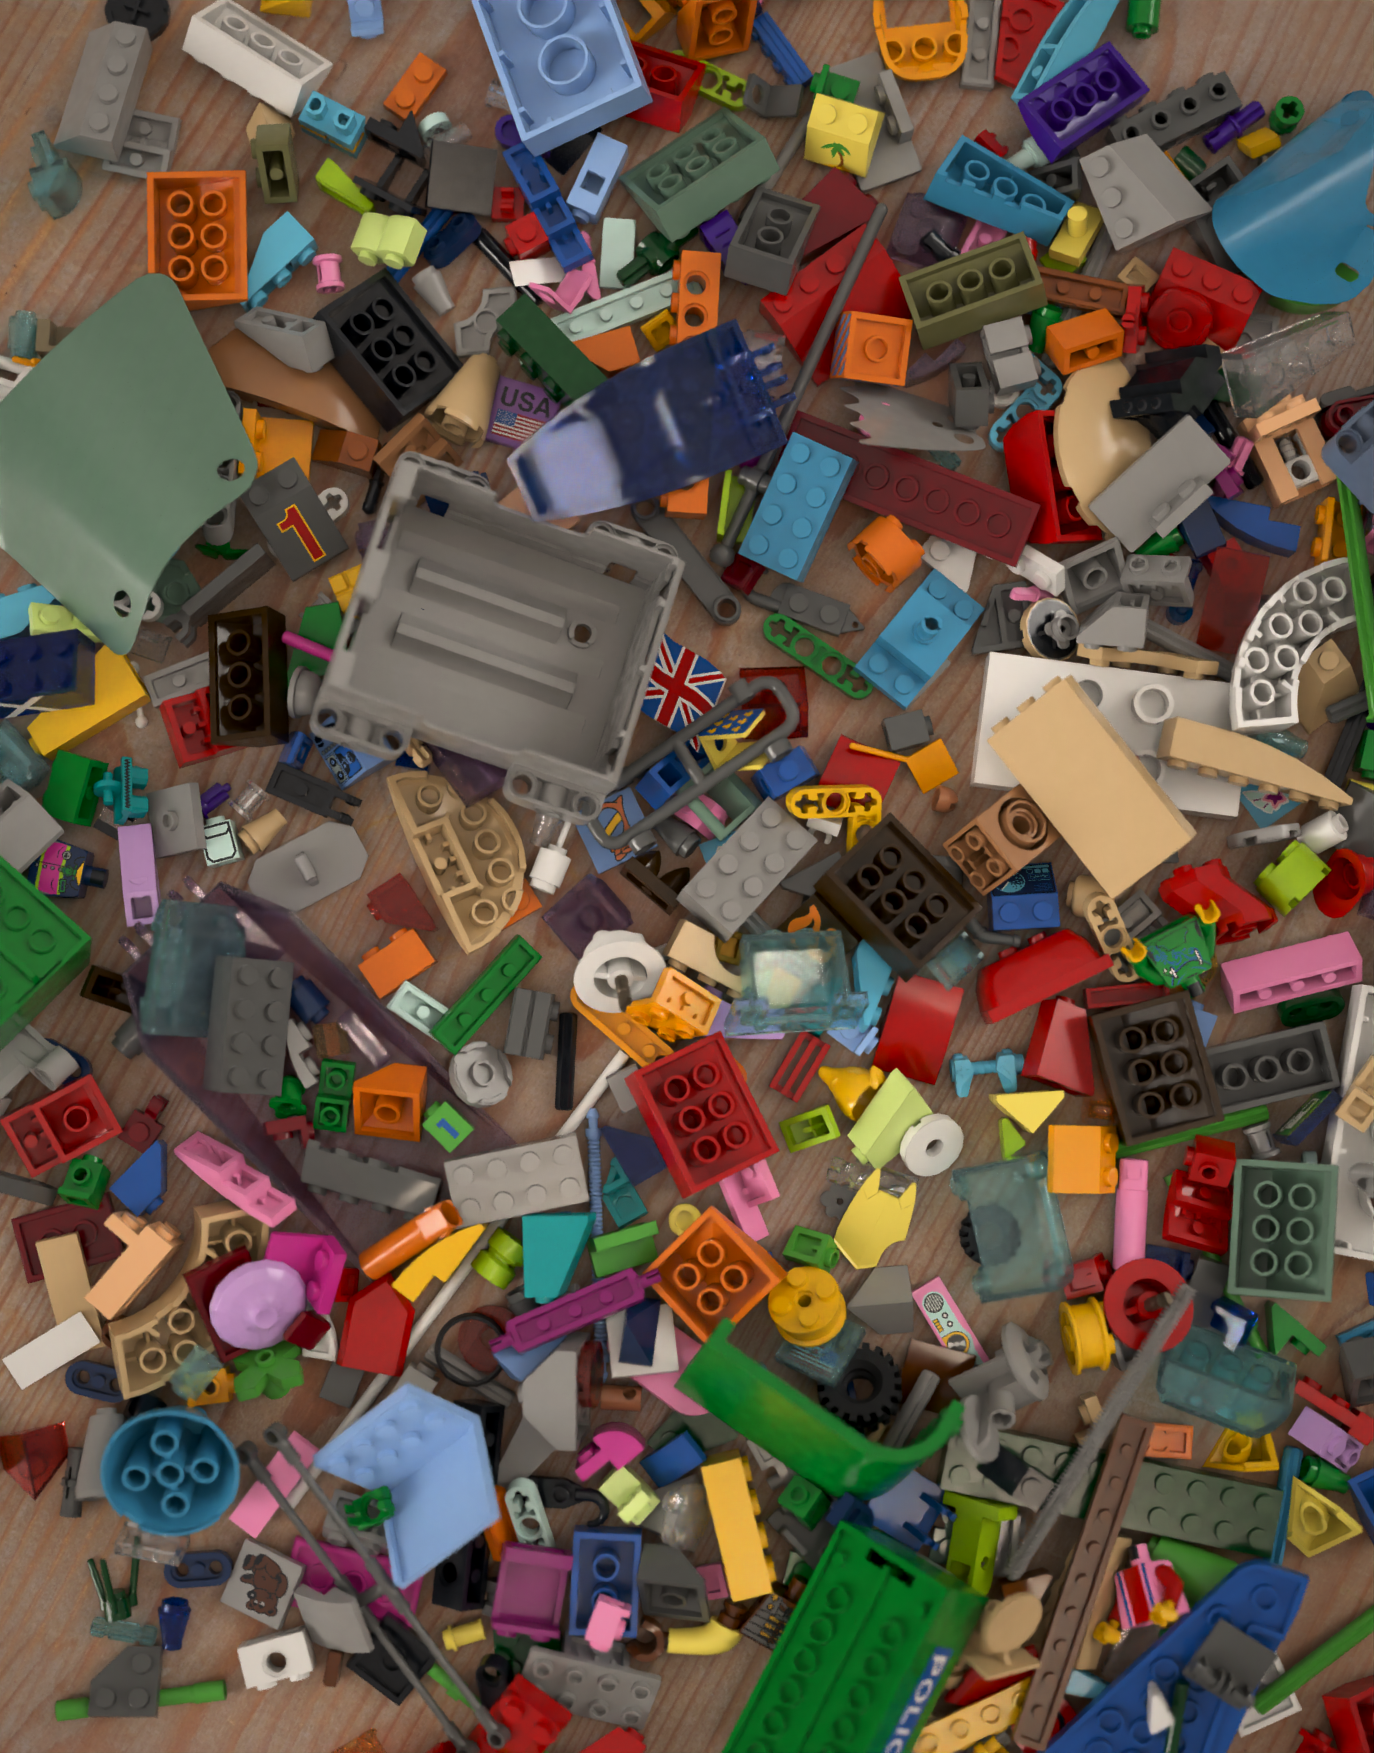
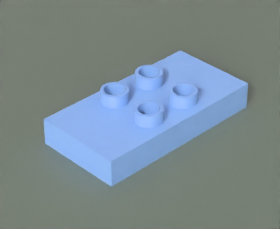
(562, 66)

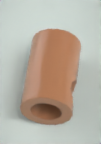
(621, 1398)

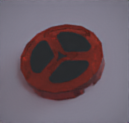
(590, 1373)

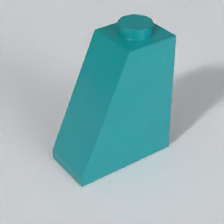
(552, 1251)

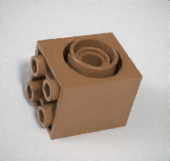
(1001, 840)

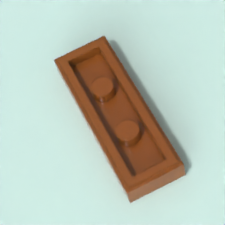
(1084, 291)

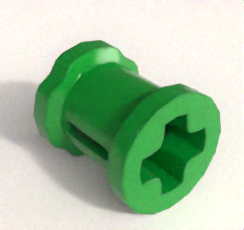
(1289, 105)

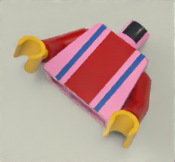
(1144, 1596)

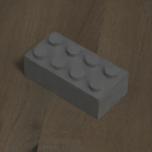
(248, 1026)
(1273, 1066)

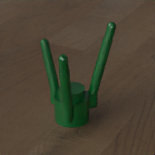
(115, 1601)

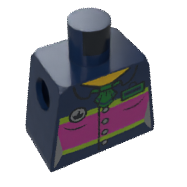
(66, 872)

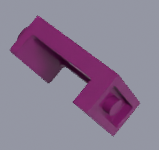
(530, 1590)

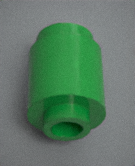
(1143, 18)

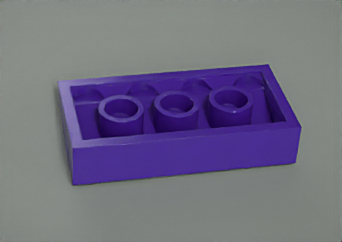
(1081, 101)

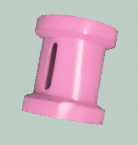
(328, 273)

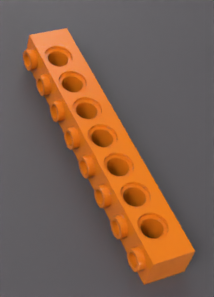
(705, 270)

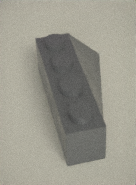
(368, 1181)

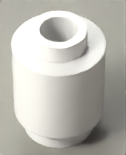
(1324, 831)

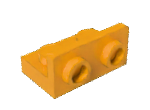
(1330, 537)

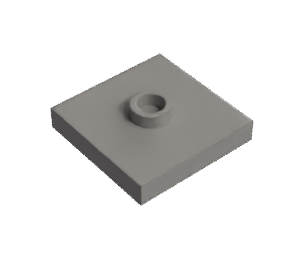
(176, 820)

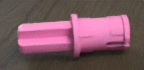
(1241, 448)

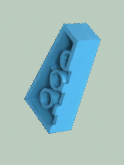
(997, 193)

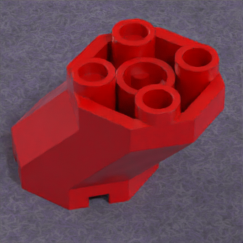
(1239, 908)

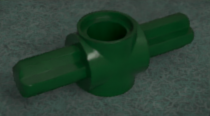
(654, 256)

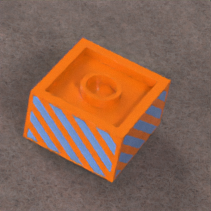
(871, 349)

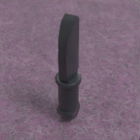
(374, 490)

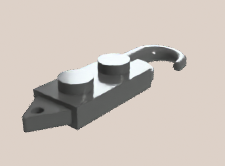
(808, 608)

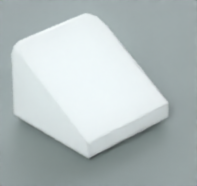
(1158, 1711)

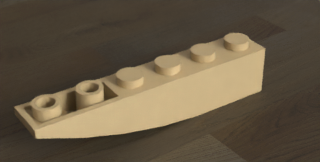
(1244, 761)

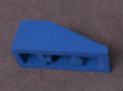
(669, 775)

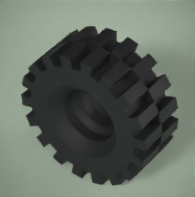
(885, 1396)

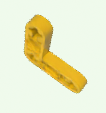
(856, 815)

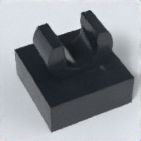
(142, 1404)

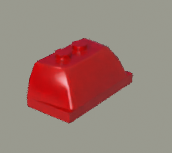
(1036, 477)
(1036, 972)

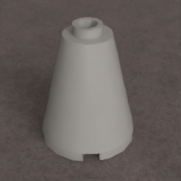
(99, 1432)

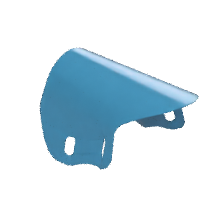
(1307, 209)

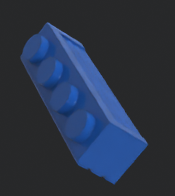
(780, 51)

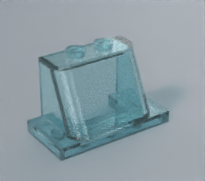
(794, 985)

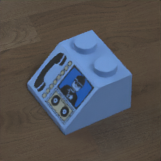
(346, 764)

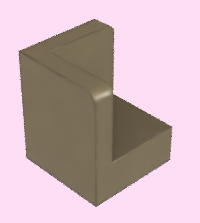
(49, 335)

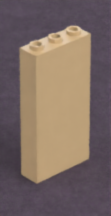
(1090, 785)

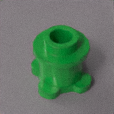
(290, 1100)

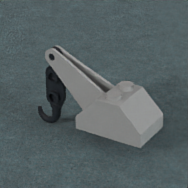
(552, 1423)

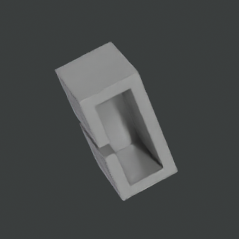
(1009, 356)

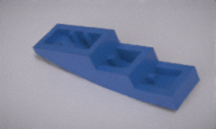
(549, 206)

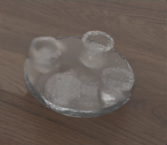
(685, 1516)

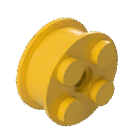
(807, 1307)
(1085, 1336)

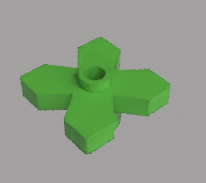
(268, 1371)

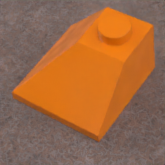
(391, 1102)

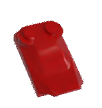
(528, 1714)

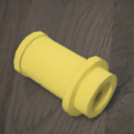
(463, 1634)

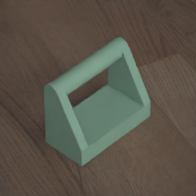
(732, 796)

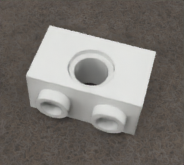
(292, 1643)

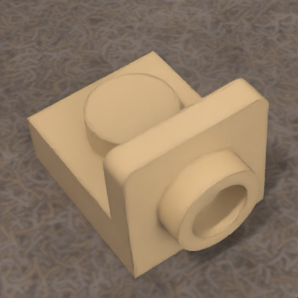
(1088, 1412)

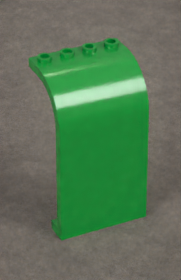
(800, 1430)

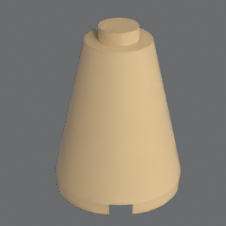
(466, 402)

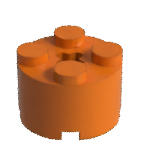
(886, 552)

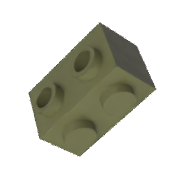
(276, 163)

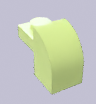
(629, 1494)

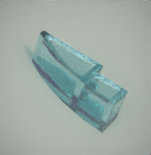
(955, 960)

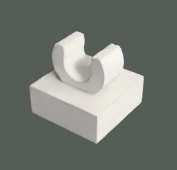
(827, 825)

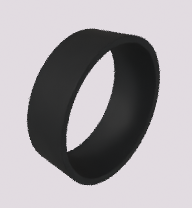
(462, 1317)

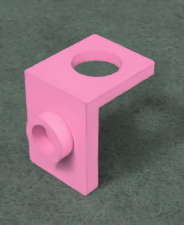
(568, 293)

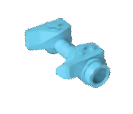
(1006, 1065)

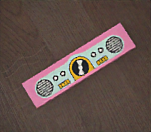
(947, 1319)

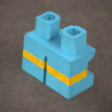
(333, 124)

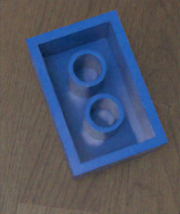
(608, 1564)

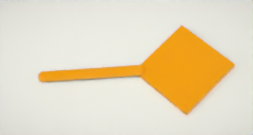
(928, 765)

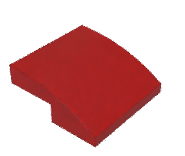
(857, 767)
(1197, 1214)

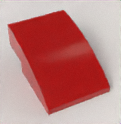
(189, 728)
(917, 1028)
(60, 1125)

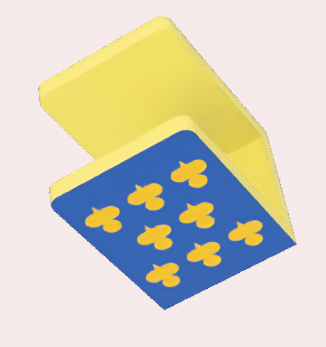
(732, 726)

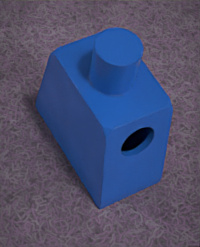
(785, 774)

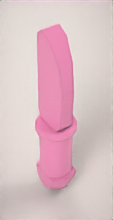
(593, 289)
(1032, 593)

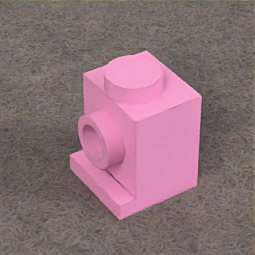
(606, 1622)

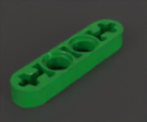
(814, 661)

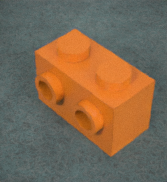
(1084, 341)
(398, 961)

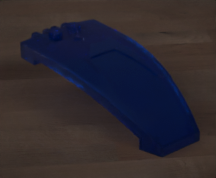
(654, 428)

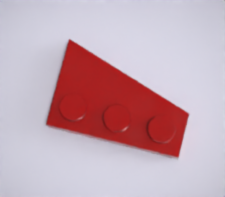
(1020, 32)

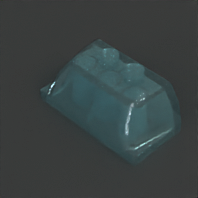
(1227, 1387)

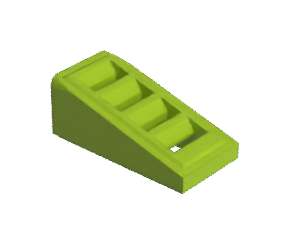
(340, 187)

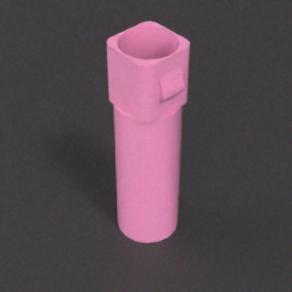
(1130, 1211)

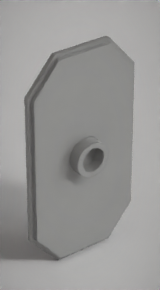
(310, 866)

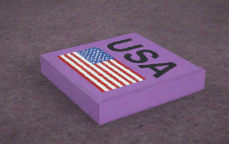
(518, 412)

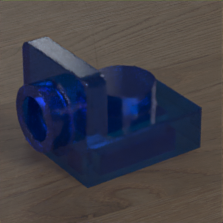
(1175, 1258)

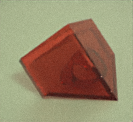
(34, 1455)

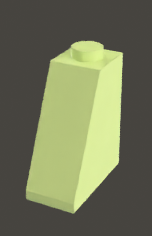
(886, 1120)

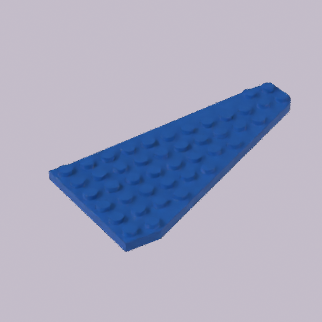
(1252, 1597)

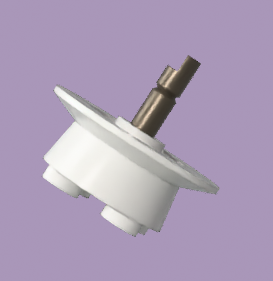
(617, 970)

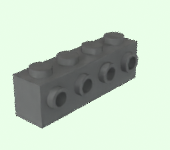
(1182, 114)

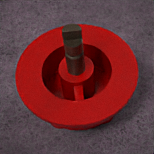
(1138, 1296)

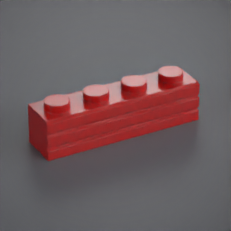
(1122, 994)

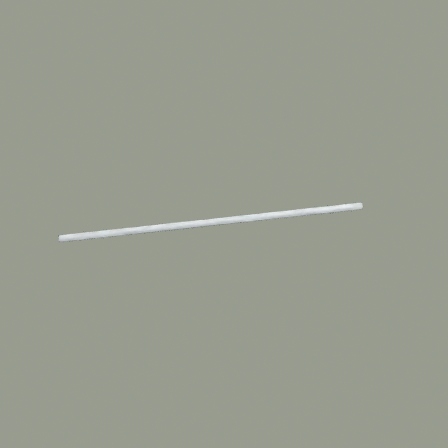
(456, 1279)

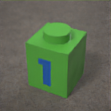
(447, 1125)

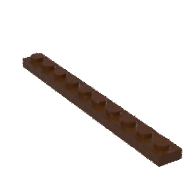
(1082, 1581)

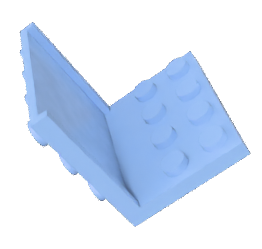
(436, 1473)

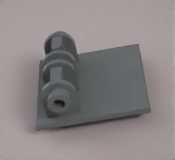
(1230, 1665)

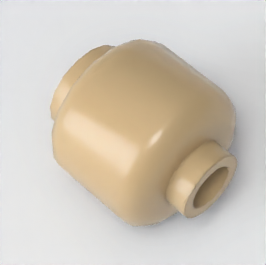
(1079, 890)

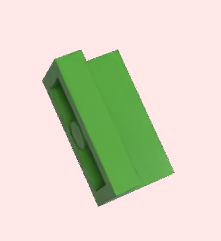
(623, 1248)

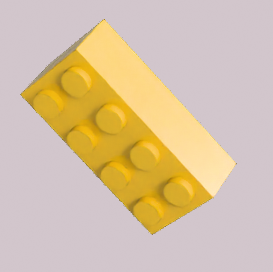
(735, 1524)

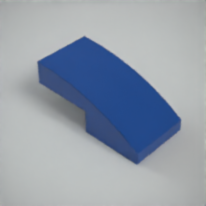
(673, 1459)

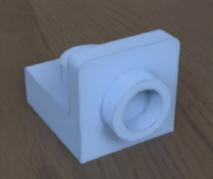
(366, 18)
(855, 1040)

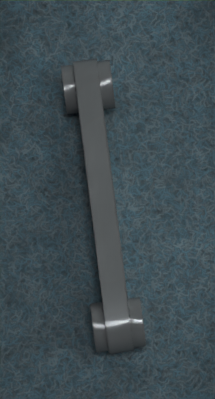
(697, 572)

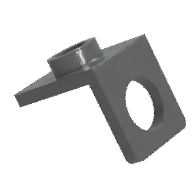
(775, 101)

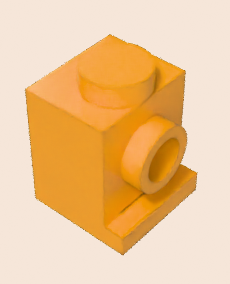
(224, 1389)

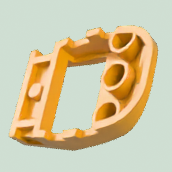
(926, 49)

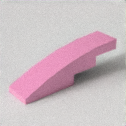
(232, 1178)

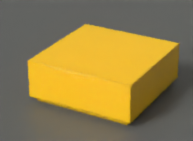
(1259, 142)

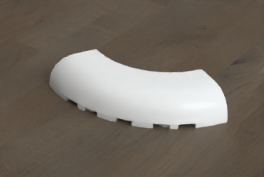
(1281, 641)

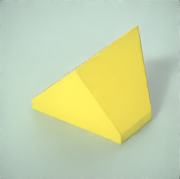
(1316, 1521)

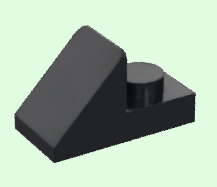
(404, 142)
(1017, 1478)

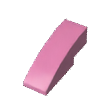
(259, 1504)

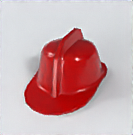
(1346, 883)

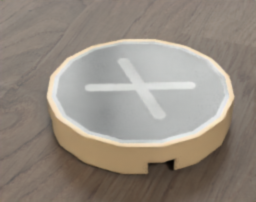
(1035, 638)

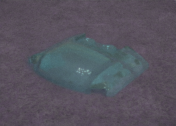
(184, 963)

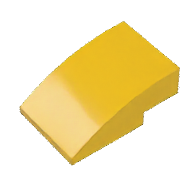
(438, 1261)

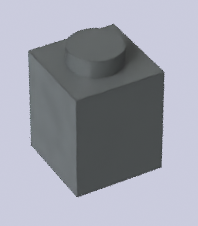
(907, 731)

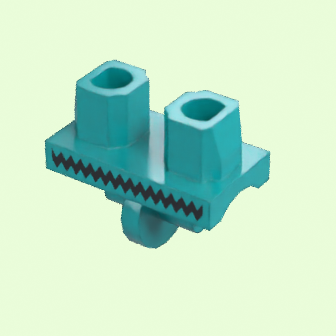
(117, 791)

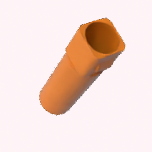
(410, 1239)

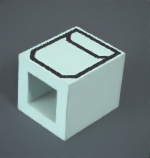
(222, 842)

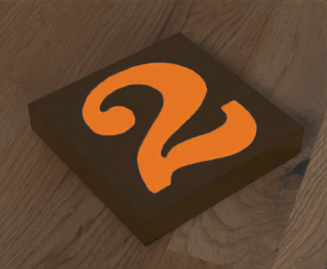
(821, 916)

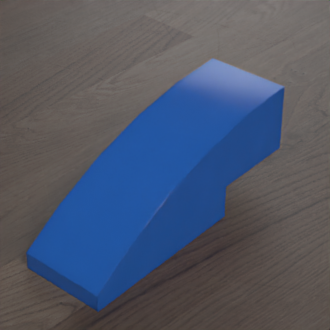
(1252, 525)

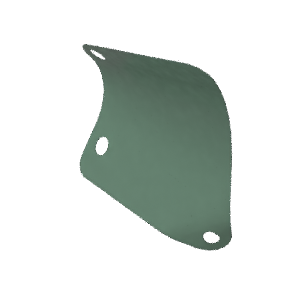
(117, 455)

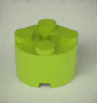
(1292, 879)

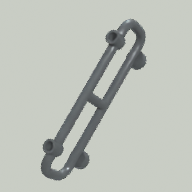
(774, 745)

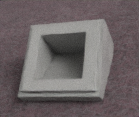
(620, 1089)

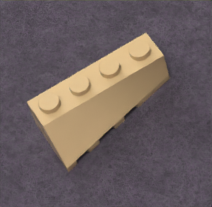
(1090, 1648)

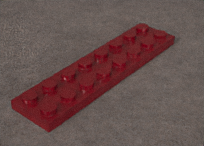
(927, 494)

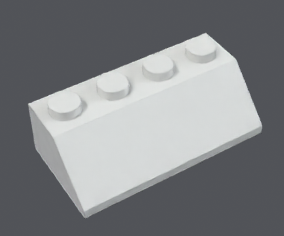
(255, 56)

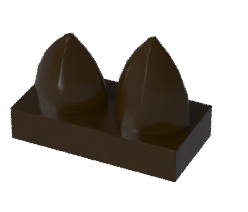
(643, 873)

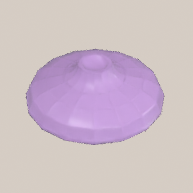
(257, 1304)

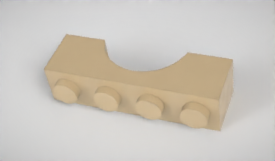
(695, 949)

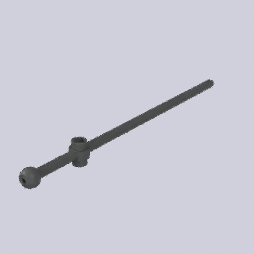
(757, 478)

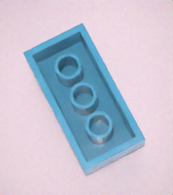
(798, 507)

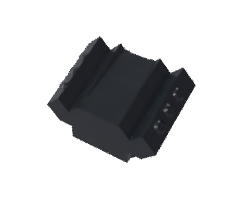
(1170, 387)

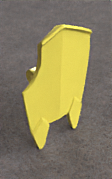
(873, 1222)

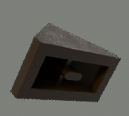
(106, 988)

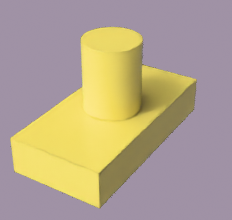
(1076, 234)

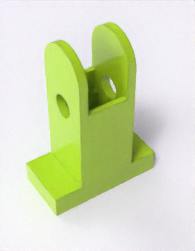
(975, 1537)

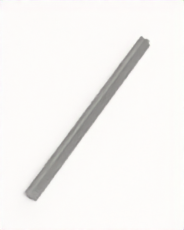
(1099, 1432)

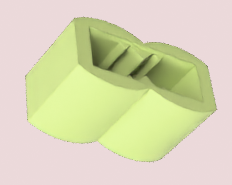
(388, 240)

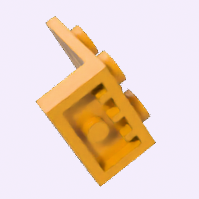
(278, 441)
(676, 1008)

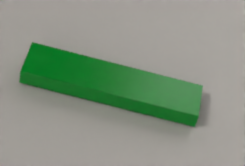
(485, 994)

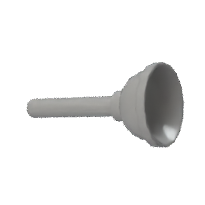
(302, 692)

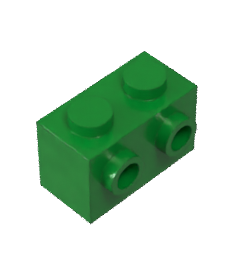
(71, 787)

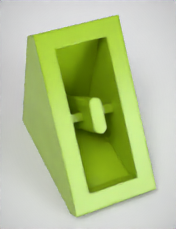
(809, 1128)

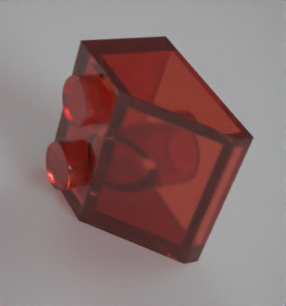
(795, 681)

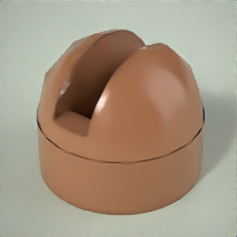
(944, 799)

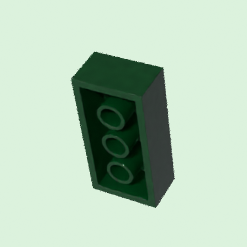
(546, 352)

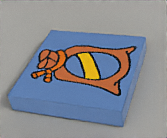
(616, 816)

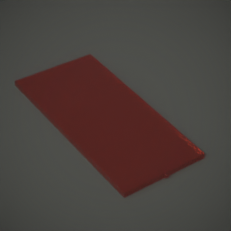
(1231, 598)

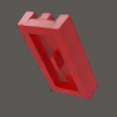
(813, 1068)

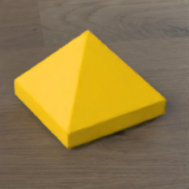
(658, 330)

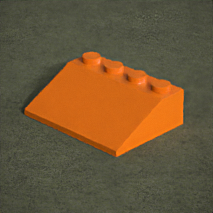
(200, 234)

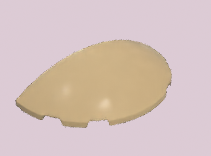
(1089, 442)
(464, 855)

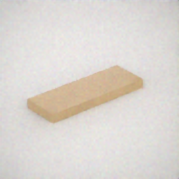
(68, 1280)

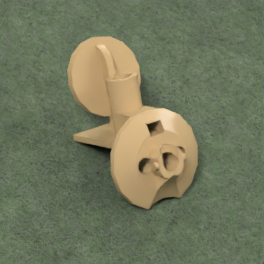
(997, 1638)

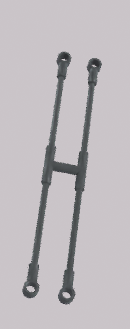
(276, 1436)

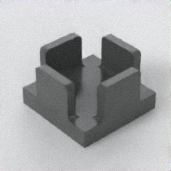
(805, 1543)

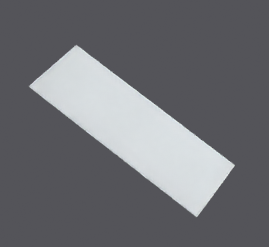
(51, 1350)

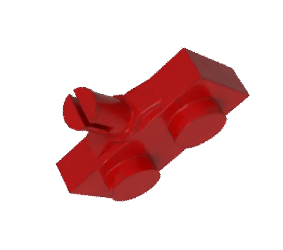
(1134, 332)

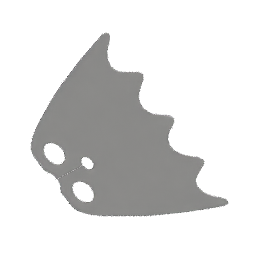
(906, 420)

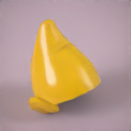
(852, 1087)

